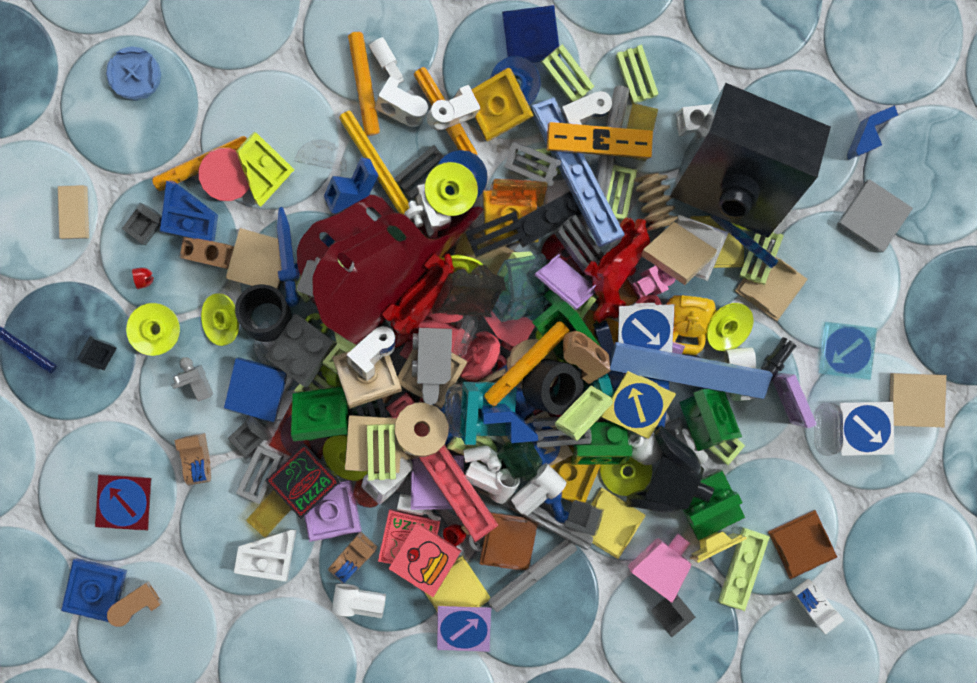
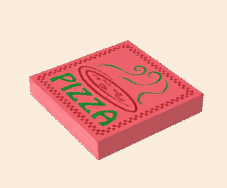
(398, 528)

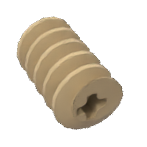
(655, 201)

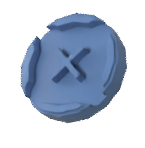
(133, 73)

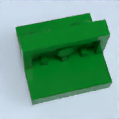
(561, 312)
(319, 414)
(710, 418)
(607, 446)
(720, 511)

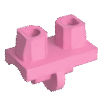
(653, 281)

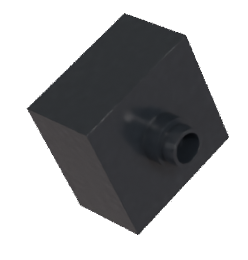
(750, 160)

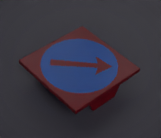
(123, 502)

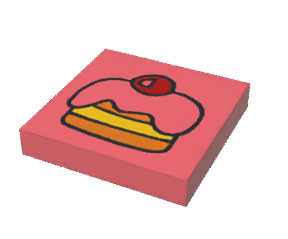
(425, 559)

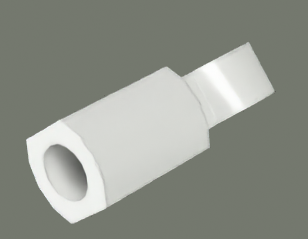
(386, 58)
(405, 505)

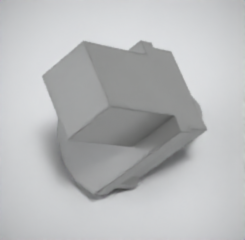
(195, 377)

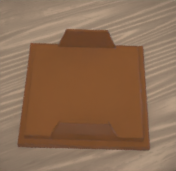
(509, 543)
(802, 544)

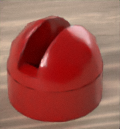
(142, 277)
(454, 534)

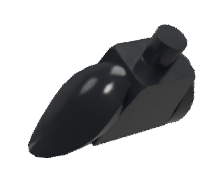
(674, 480)

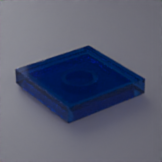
(531, 32)

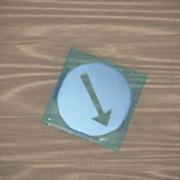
(847, 350)

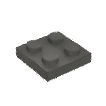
(300, 350)

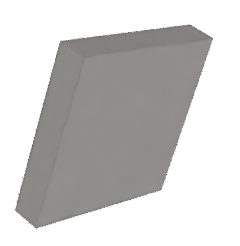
(875, 215)

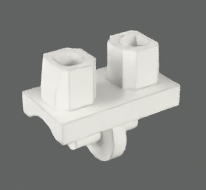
(432, 220)

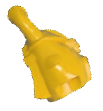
(691, 320)

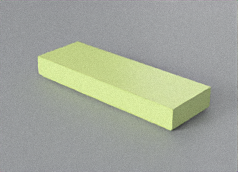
(743, 569)

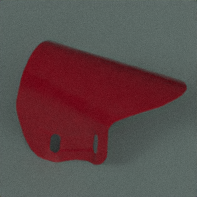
(382, 265)

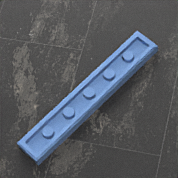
(580, 180)
(690, 370)

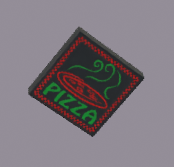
(303, 481)

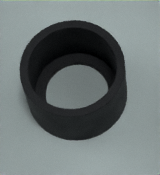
(254, 297)
(538, 382)

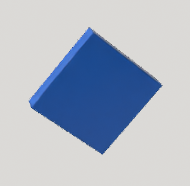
(255, 389)
(92, 589)

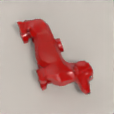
(616, 267)
(418, 300)

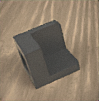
(584, 518)
(673, 615)

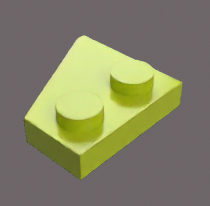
(262, 167)

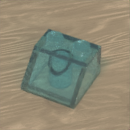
(524, 289)

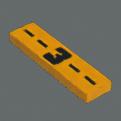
(599, 140)

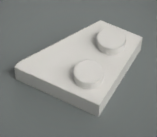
(267, 557)

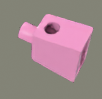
(663, 566)

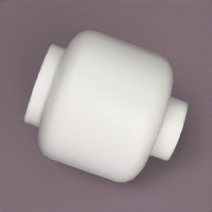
(643, 449)

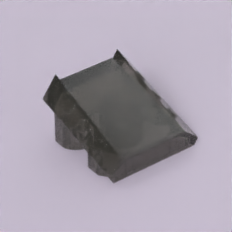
(469, 293)

